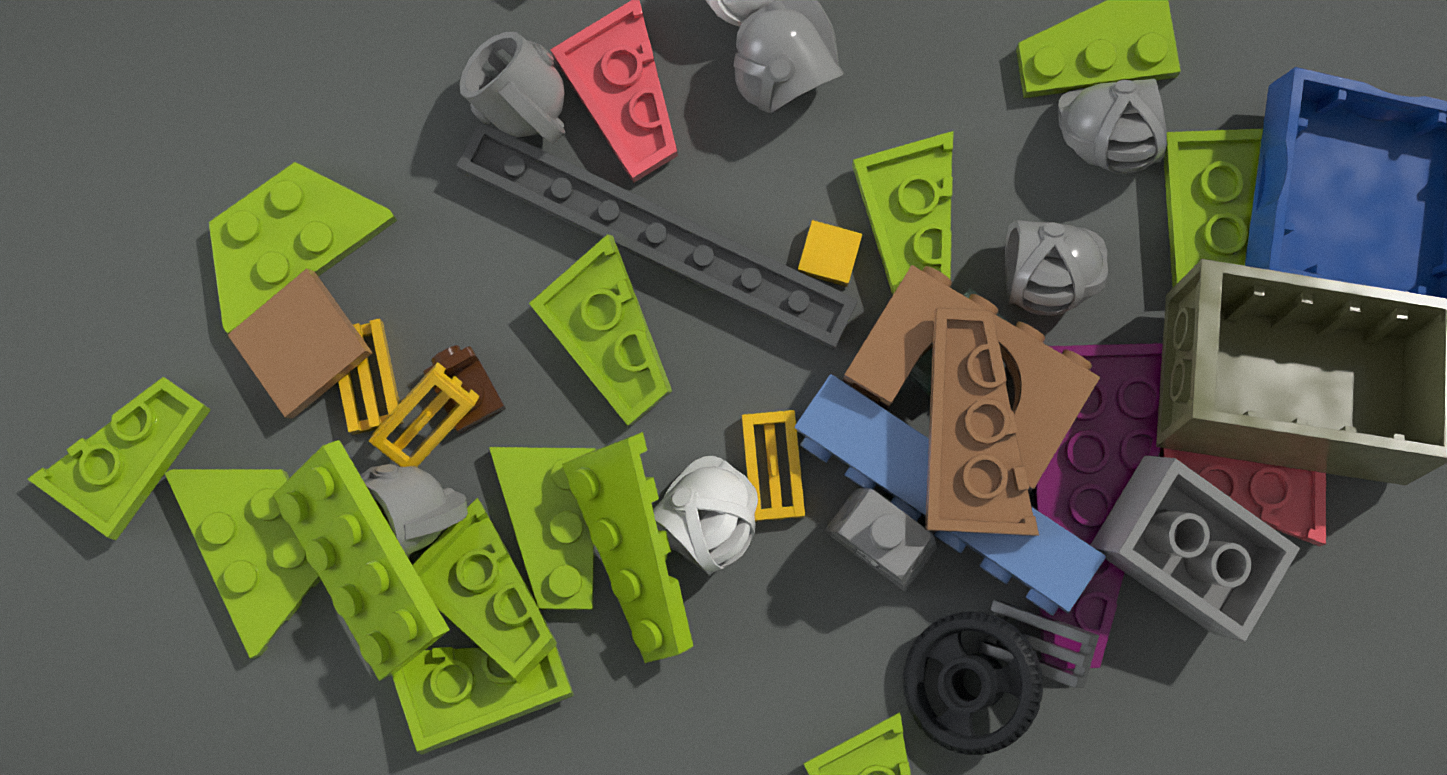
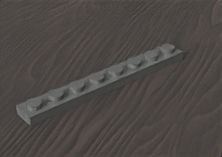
(657, 235)

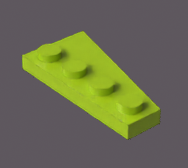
(624, 530)

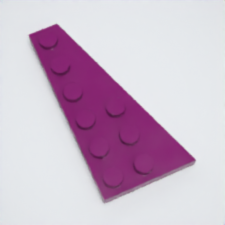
(1094, 468)

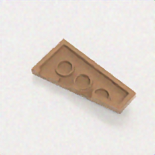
(973, 444)

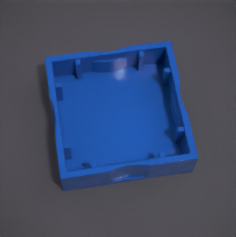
(1351, 185)

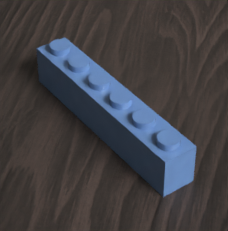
(895, 458)

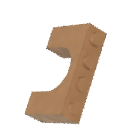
(1047, 384)

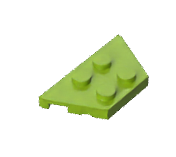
(282, 230)
(246, 547)

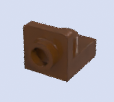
(469, 369)

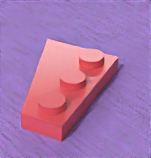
(620, 88)
(1277, 495)

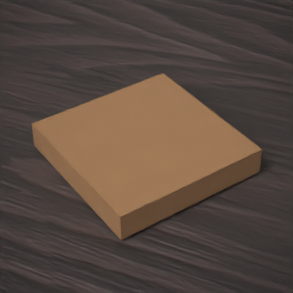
(299, 343)

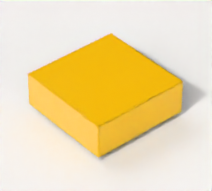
(829, 253)

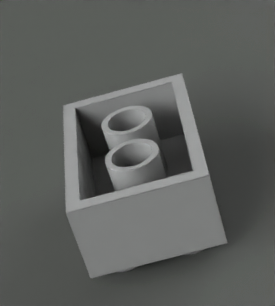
(1195, 547)

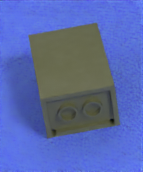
(1304, 373)

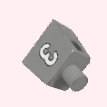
(882, 536)

